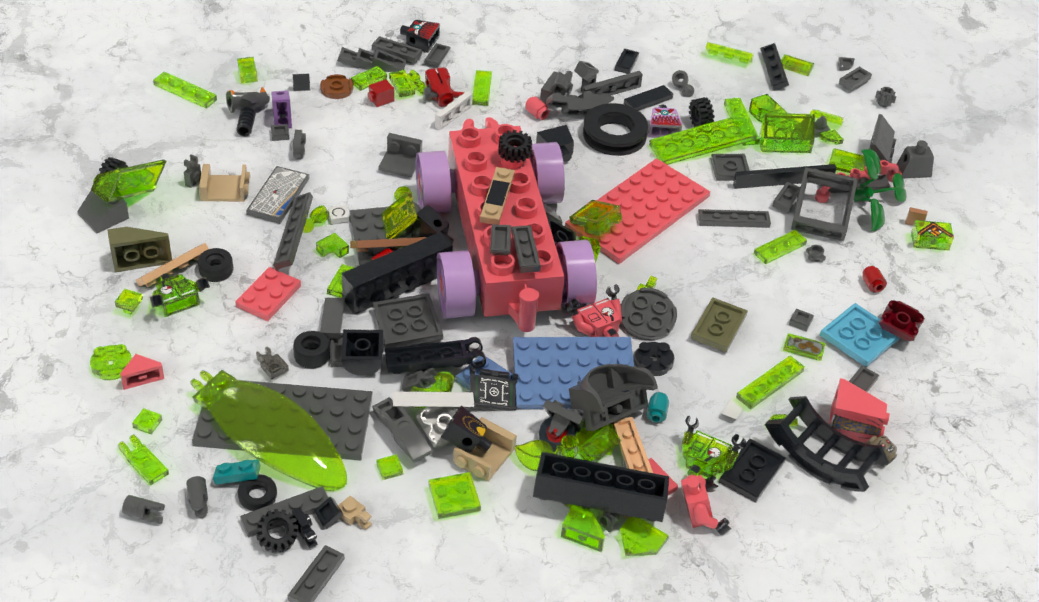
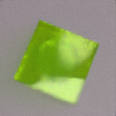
(147, 421)

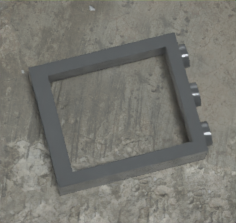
(819, 227)

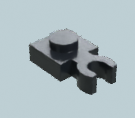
(304, 527)

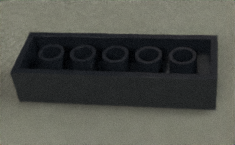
(393, 273)
(601, 487)

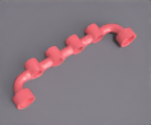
(822, 195)

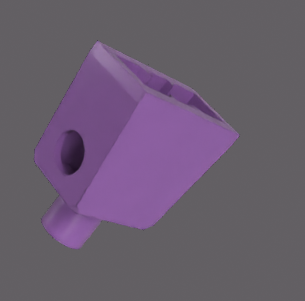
(281, 105)

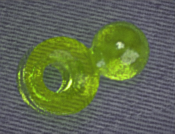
(318, 215)

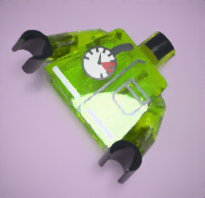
(177, 293)
(708, 454)

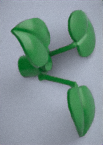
(864, 192)

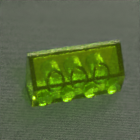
(128, 181)

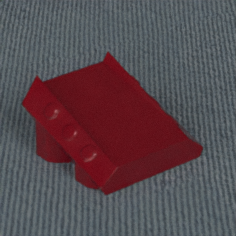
(901, 320)

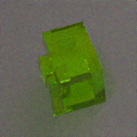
(247, 70)

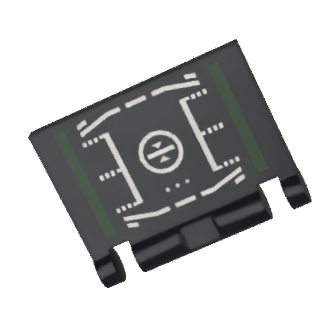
(493, 388)

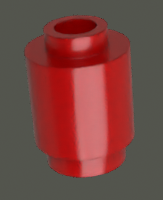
(874, 279)

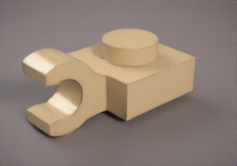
(355, 512)

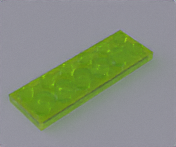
(702, 139)

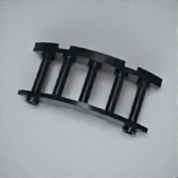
(814, 463)

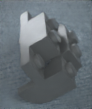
(602, 396)

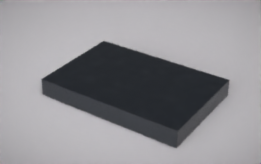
(753, 470)

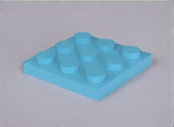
(859, 335)

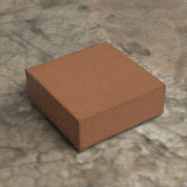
(915, 214)

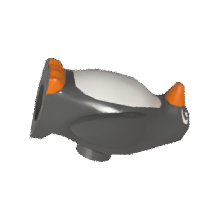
(246, 98)

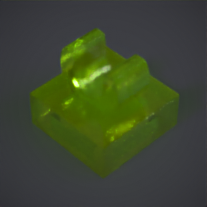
(128, 301)

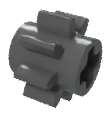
(885, 96)

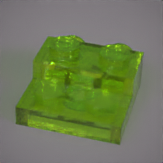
(597, 217)

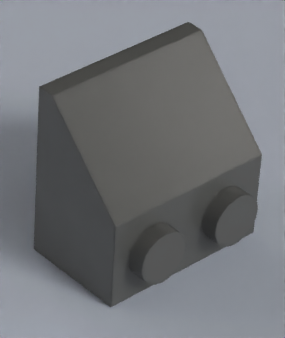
(102, 214)

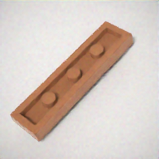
(363, 245)

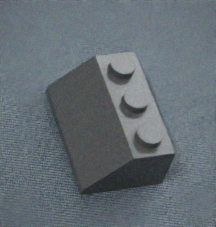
(883, 139)

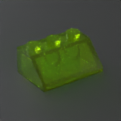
(787, 133)

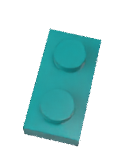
(236, 471)

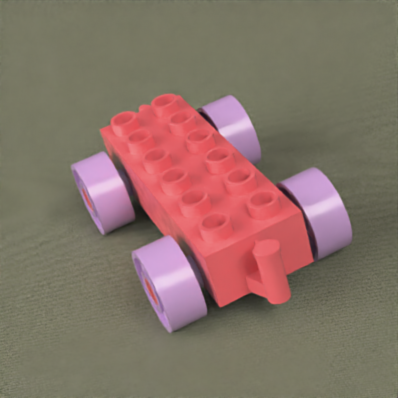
(566, 269)

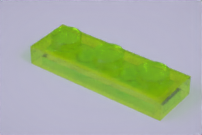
(729, 53)

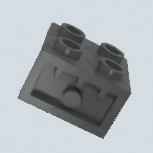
(400, 155)

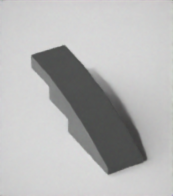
(368, 60)

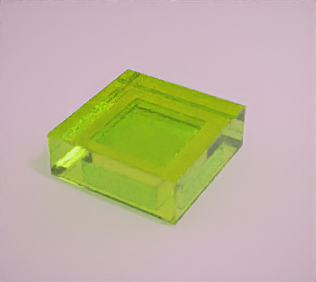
(389, 467)

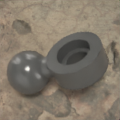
(687, 89)

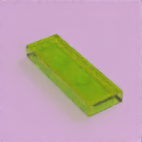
(482, 88)
(780, 246)

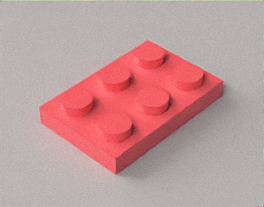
(268, 293)

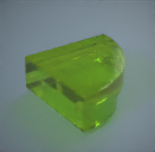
(831, 136)

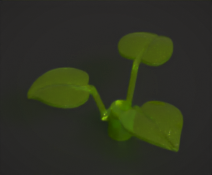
(592, 442)

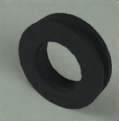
(615, 144)

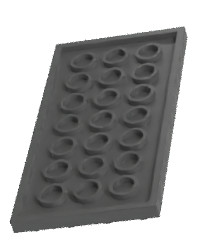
(338, 411)

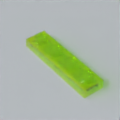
(185, 90)
(736, 107)
(770, 382)

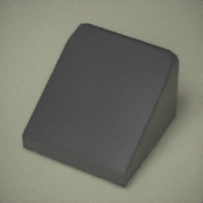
(584, 68)

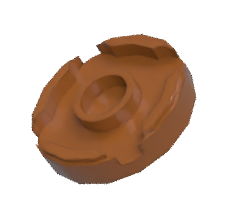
(336, 86)

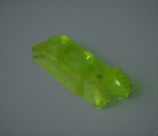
(143, 461)

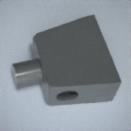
(916, 161)

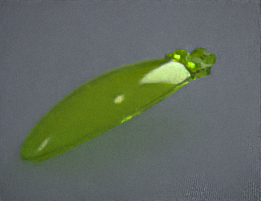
(272, 429)

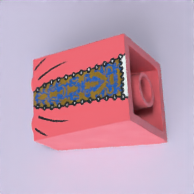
(857, 413)

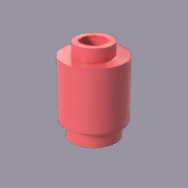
(537, 108)

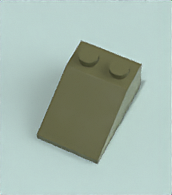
(138, 248)

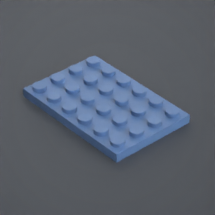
(555, 364)

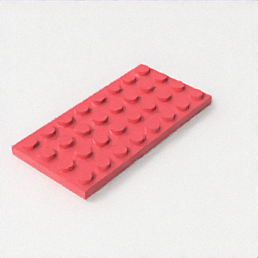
(648, 205)

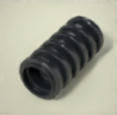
(246, 121)

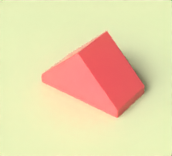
(141, 371)

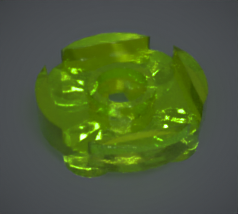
(101, 357)

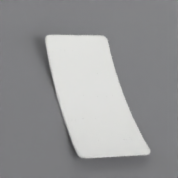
(733, 407)

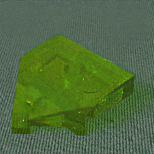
(641, 538)

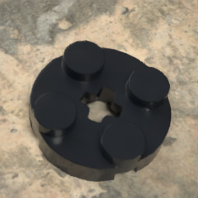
(661, 351)

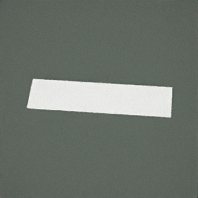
(433, 399)

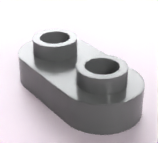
(299, 143)

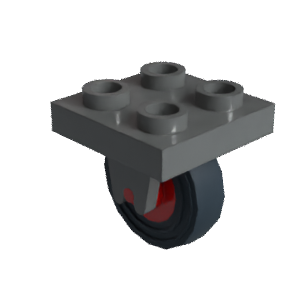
(560, 423)

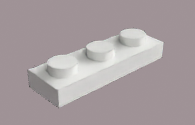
(453, 110)

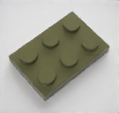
(719, 324)

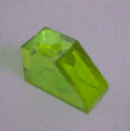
(583, 528)

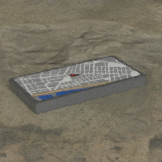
(277, 194)

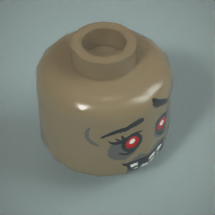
(888, 447)

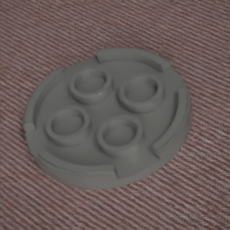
(648, 314)

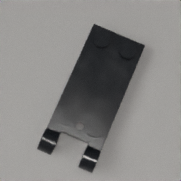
(434, 356)

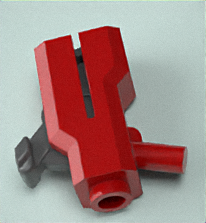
(439, 87)

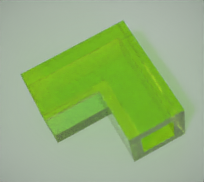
(334, 244)

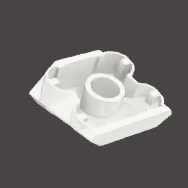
(434, 422)

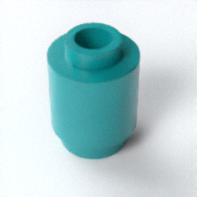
(658, 407)

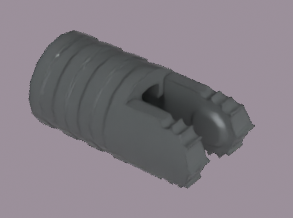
(562, 82)
(198, 495)
(141, 508)

